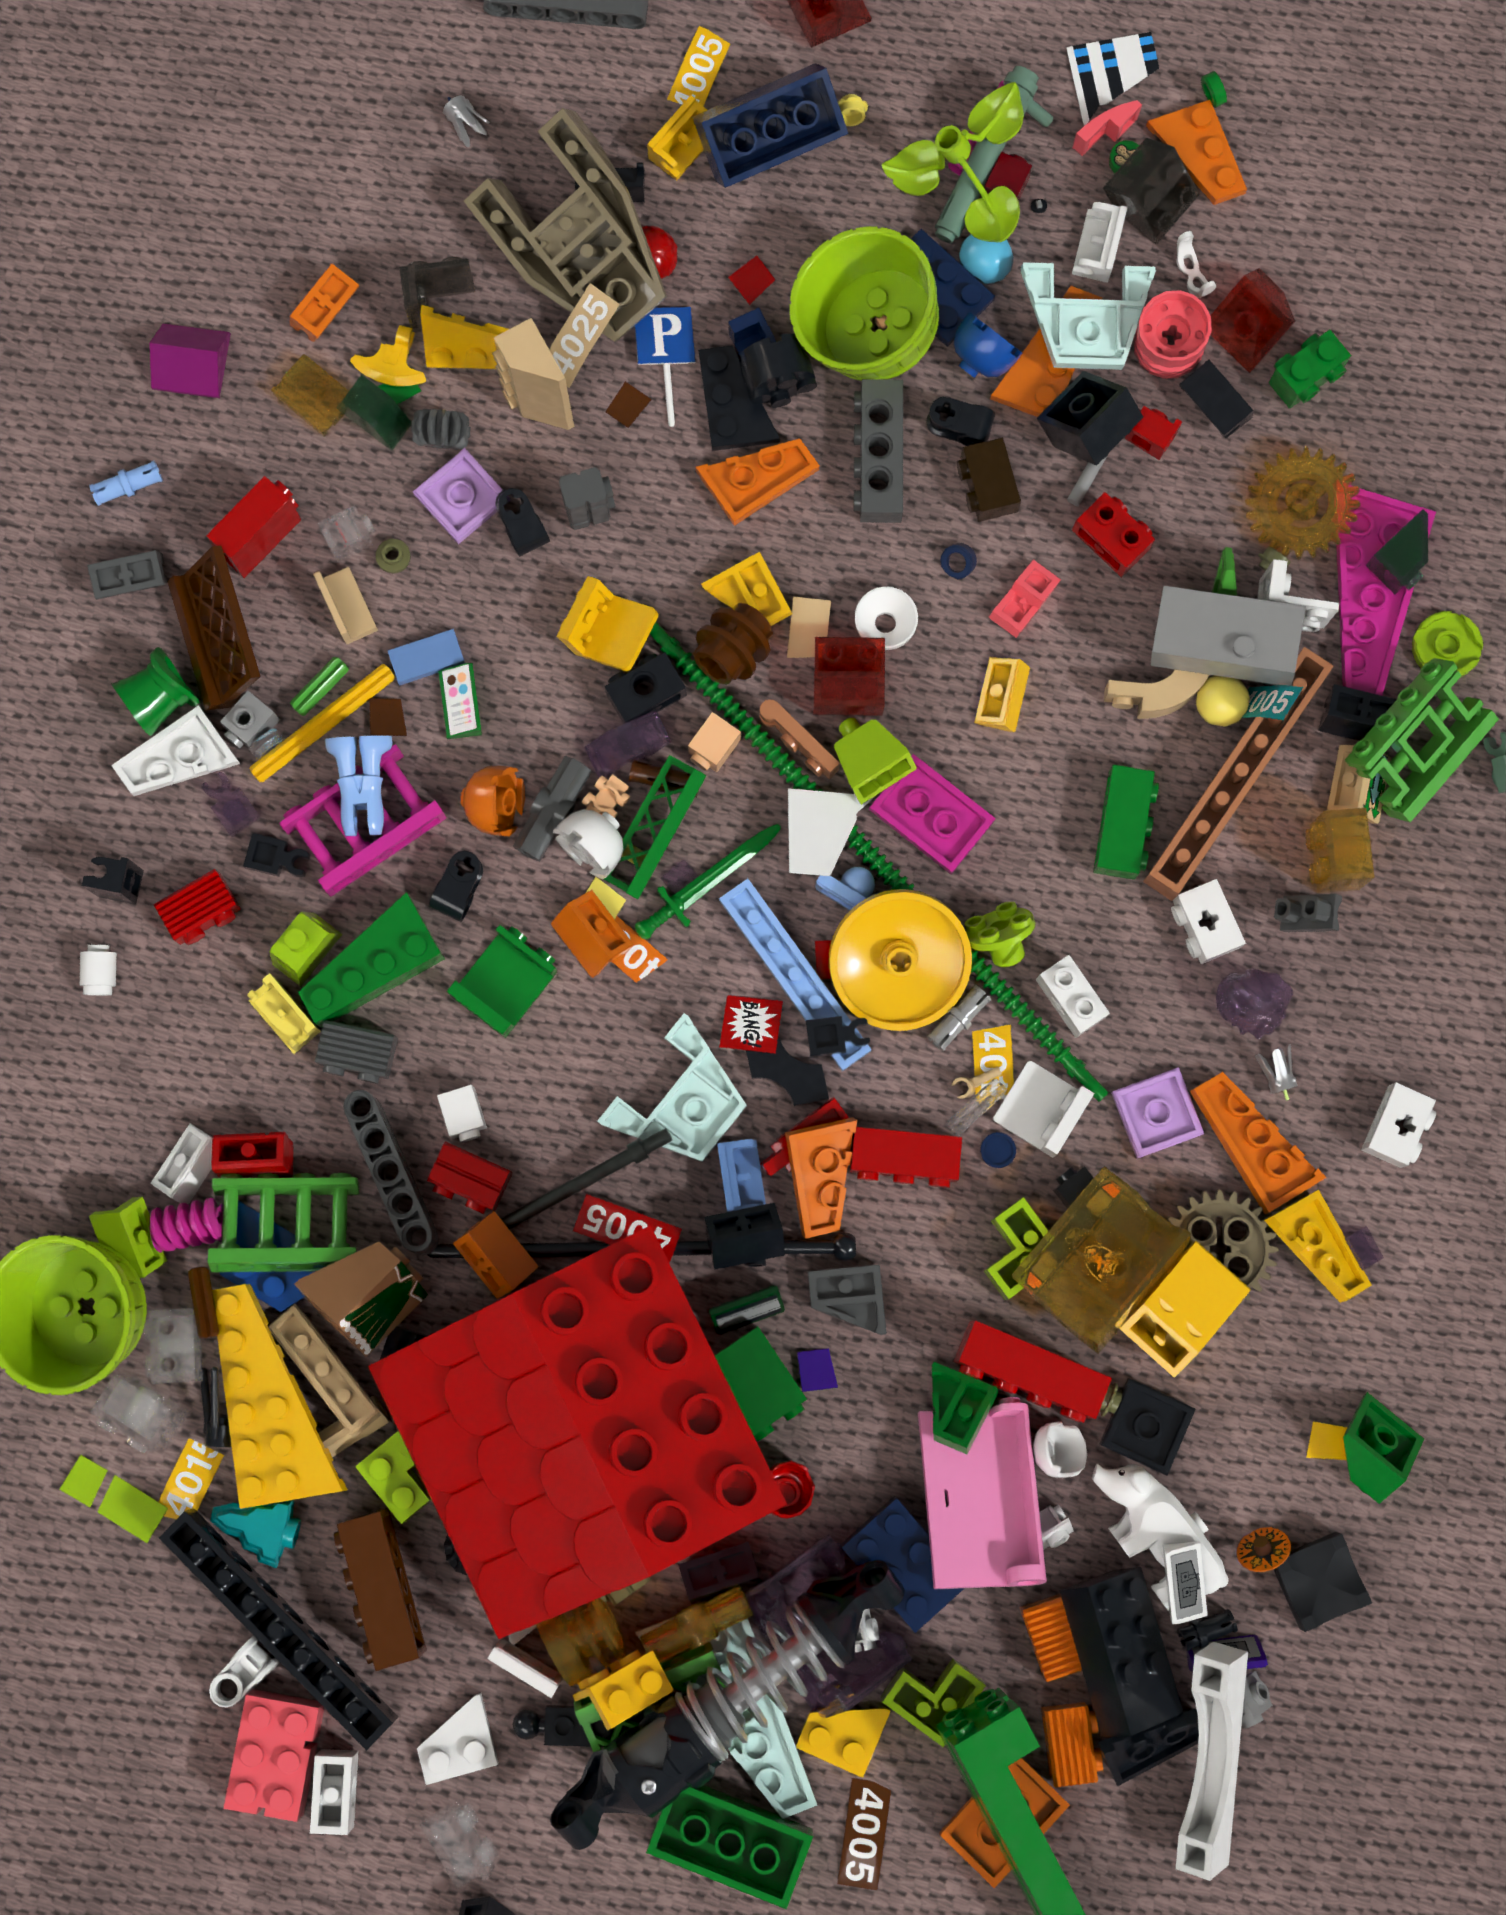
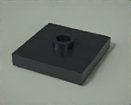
(1147, 1427)

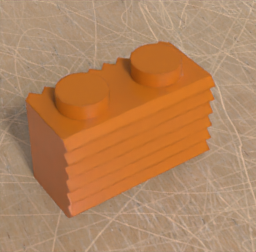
(1051, 1637)
(1070, 1744)

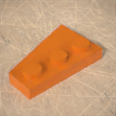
(1202, 149)
(756, 479)
(819, 1172)

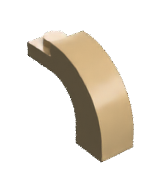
(1155, 698)

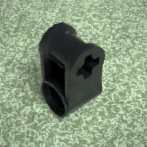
(964, 422)
(524, 526)
(453, 892)

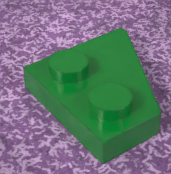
(959, 1407)

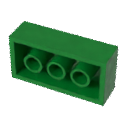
(732, 1843)

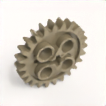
(1252, 1247)

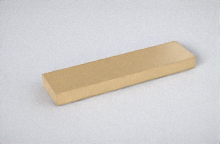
(324, 1370)

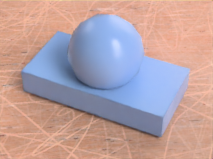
(853, 887)

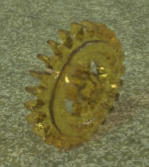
(1327, 479)

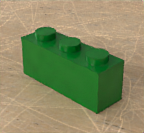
(1125, 822)

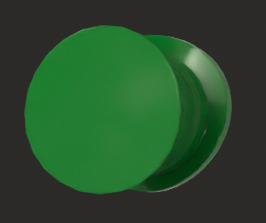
(154, 692)

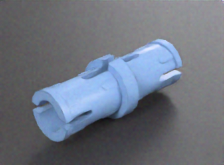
(126, 483)

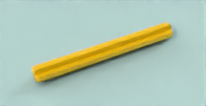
(322, 723)

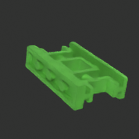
(1438, 756)

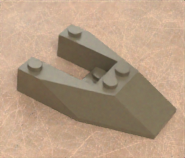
(585, 239)

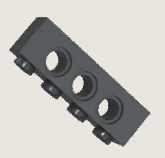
(885, 398)

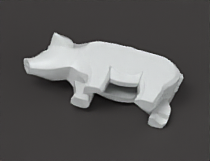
(1156, 1519)

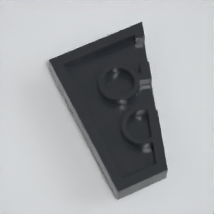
(730, 413)
(1138, 1753)

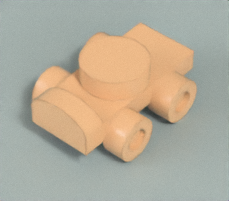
(610, 794)

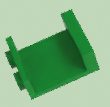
(504, 981)

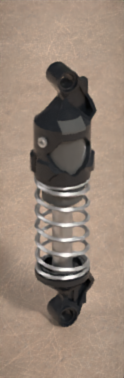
(689, 1733)

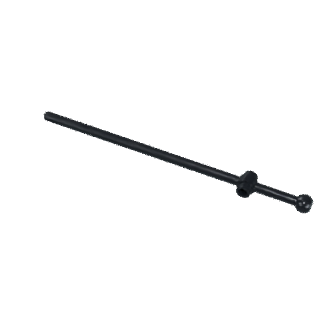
(842, 1247)

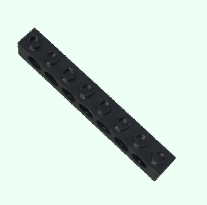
(279, 1628)

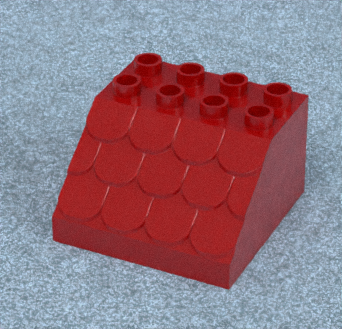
(577, 1435)

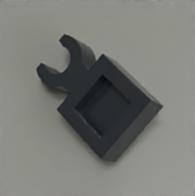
(271, 854)
(829, 1035)

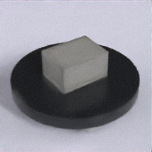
(1038, 206)

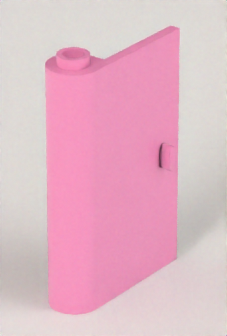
(992, 1510)

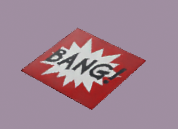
(751, 1024)

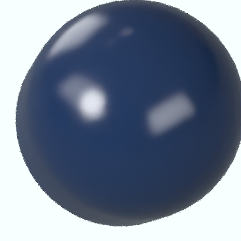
(969, 555)

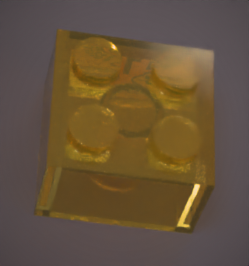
(1340, 850)

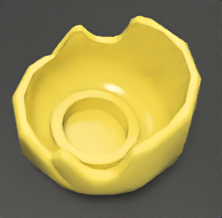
(1222, 700)

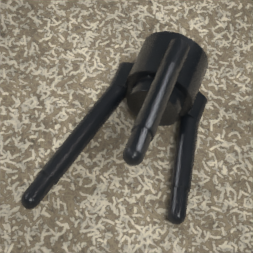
(215, 1424)

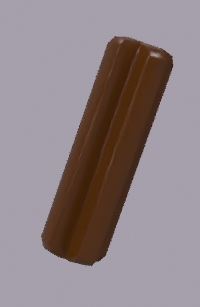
(203, 1302)

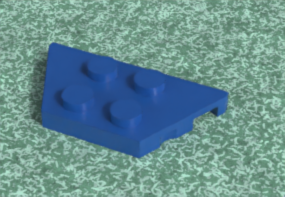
(271, 1287)

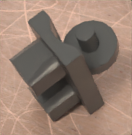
(1308, 913)

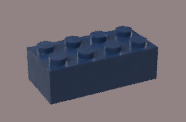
(770, 125)

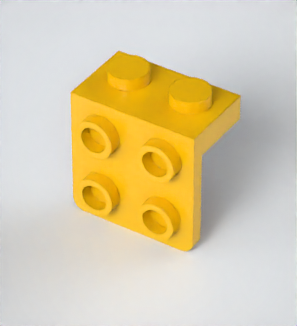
(606, 626)
(628, 1689)

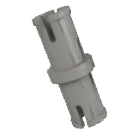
(959, 1018)

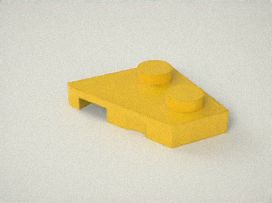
(844, 1738)

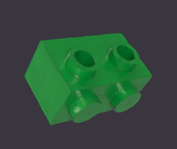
(1301, 375)

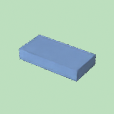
(426, 657)

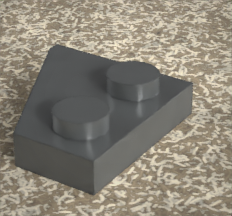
(850, 1295)

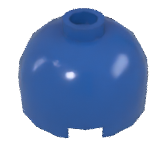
(983, 349)

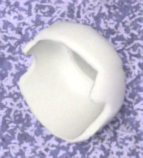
(1060, 1450)

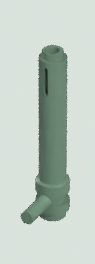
(983, 159)

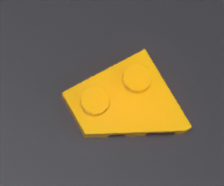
(750, 584)

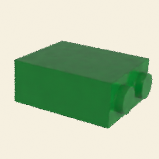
(760, 1382)

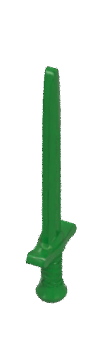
(703, 884)

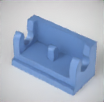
(741, 1174)

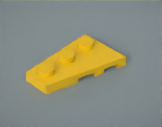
(457, 343)
(1321, 1245)

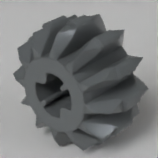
(440, 429)

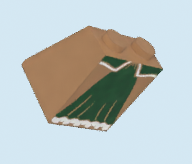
(365, 1294)

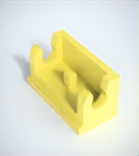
(283, 1014)

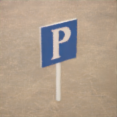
(666, 339)

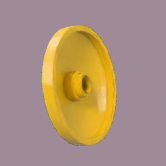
(900, 959)

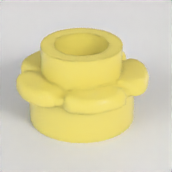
(853, 109)

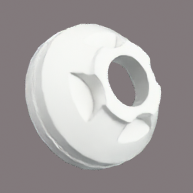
(891, 602)

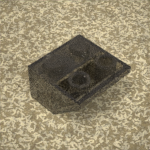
(1152, 188)

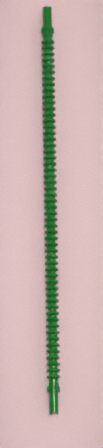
(672, 648)

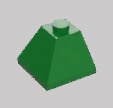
(1379, 1449)

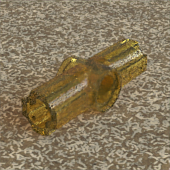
(697, 1624)

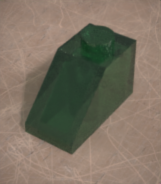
(375, 412)
(1403, 556)

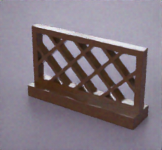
(200, 623)

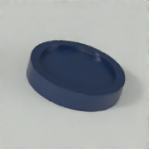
(998, 1150)

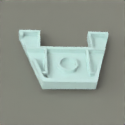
(1087, 330)
(695, 1108)

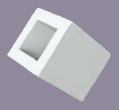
(462, 1113)

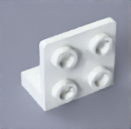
(1277, 582)
(1042, 1108)

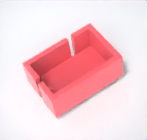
(271, 1757)

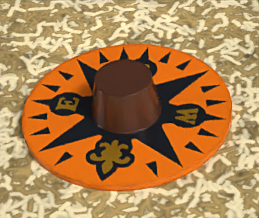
(1263, 1549)

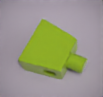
(871, 757)
(303, 946)

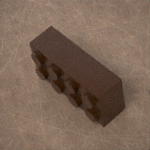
(381, 1589)

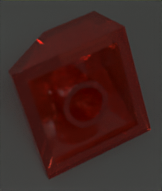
(1251, 319)

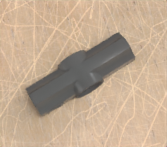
(551, 808)

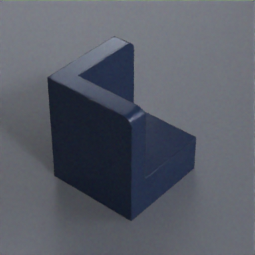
(749, 329)

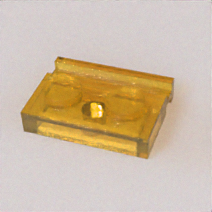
(311, 394)

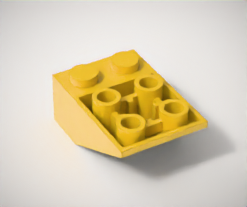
(1185, 1309)

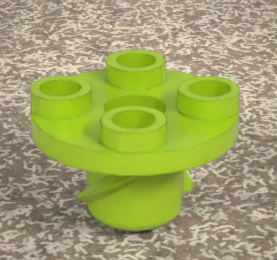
(1001, 933)

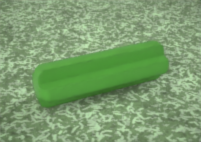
(319, 686)

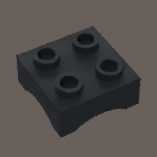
(1321, 1582)

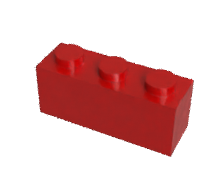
(906, 1156)

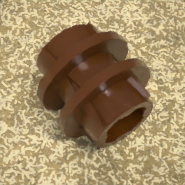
(733, 643)

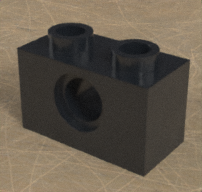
(652, 669)

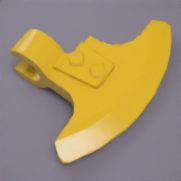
(390, 362)

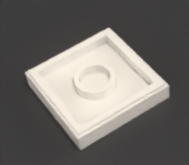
(526, 1667)

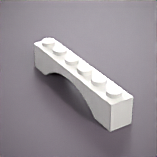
(1219, 1701)

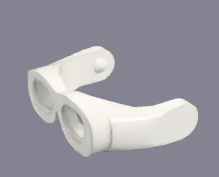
(1186, 250)

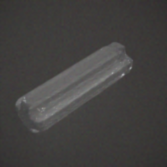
(976, 1107)

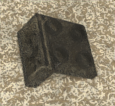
(432, 280)

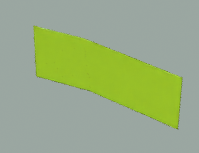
(122, 1501)

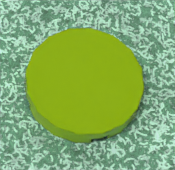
(1442, 634)

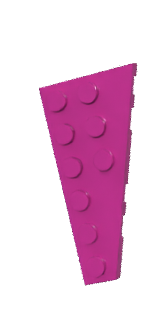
(1367, 608)

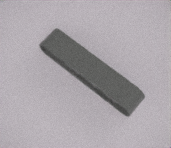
(609, 13)
(382, 1157)

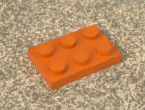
(972, 1837)

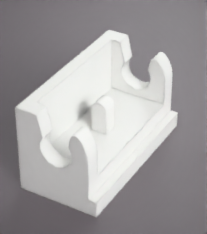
(1099, 241)

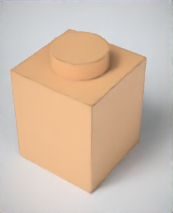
(713, 743)

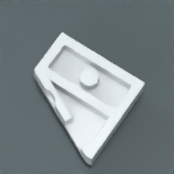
(459, 1745)

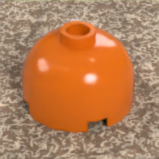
(493, 798)

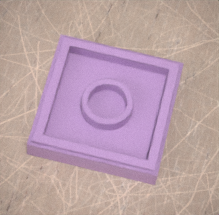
(460, 495)
(1157, 1113)

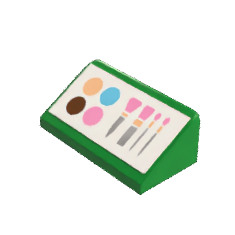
(460, 701)

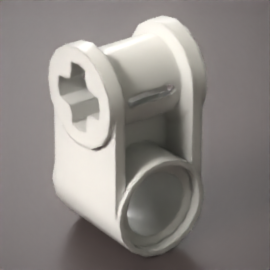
(246, 1669)

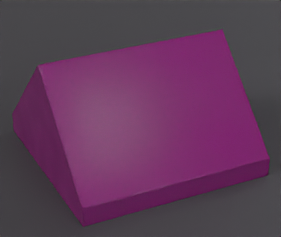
(188, 360)

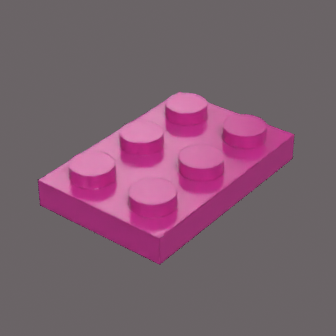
(933, 815)

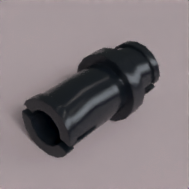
(1206, 1630)

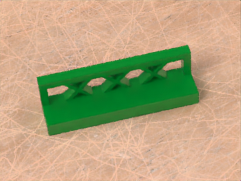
(667, 830)

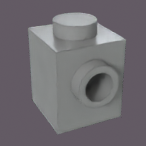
(248, 720)

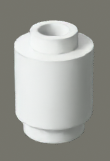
(98, 970)

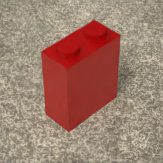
(255, 525)

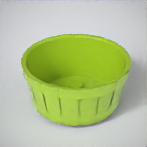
(852, 282)
(41, 1329)

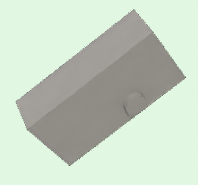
(1227, 636)

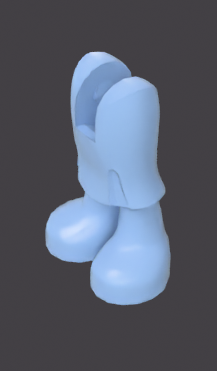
(364, 789)

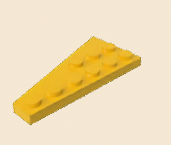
(269, 1421)

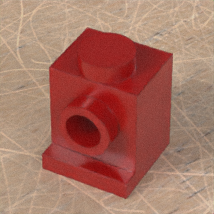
(1154, 432)

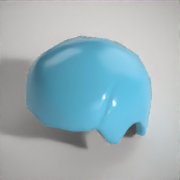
(986, 259)

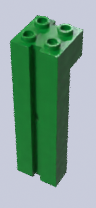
(982, 1745)

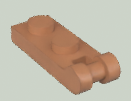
(798, 738)

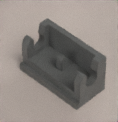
(127, 574)

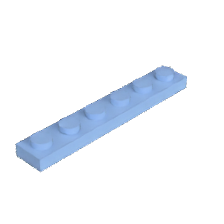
(787, 963)

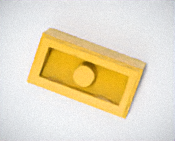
(1002, 693)

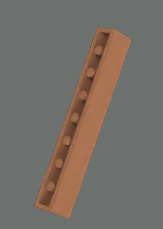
(1232, 784)

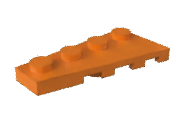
(1033, 380)
(1260, 1153)

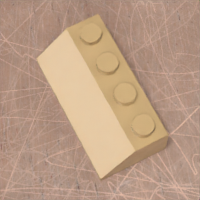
(532, 376)

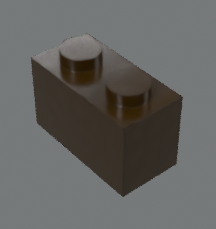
(989, 480)

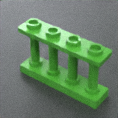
(266, 1255)

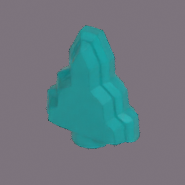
(260, 1528)

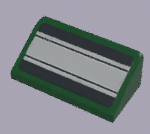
(747, 1310)

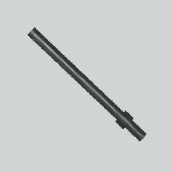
(635, 1152)

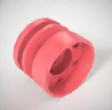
(1174, 315)

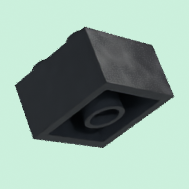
(1090, 417)

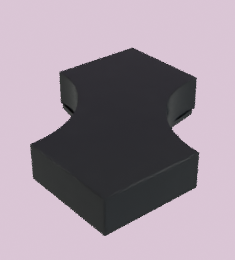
(801, 1080)

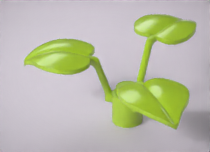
(917, 165)

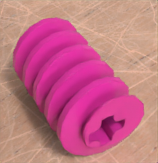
(186, 1225)

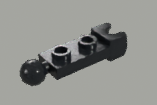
(561, 1726)

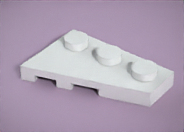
(175, 755)

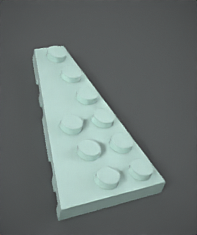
(770, 1751)

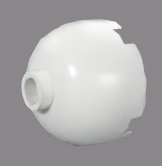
(591, 840)

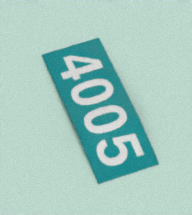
(1271, 701)

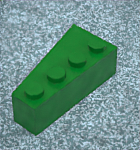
(374, 963)

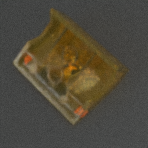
(1101, 1259)

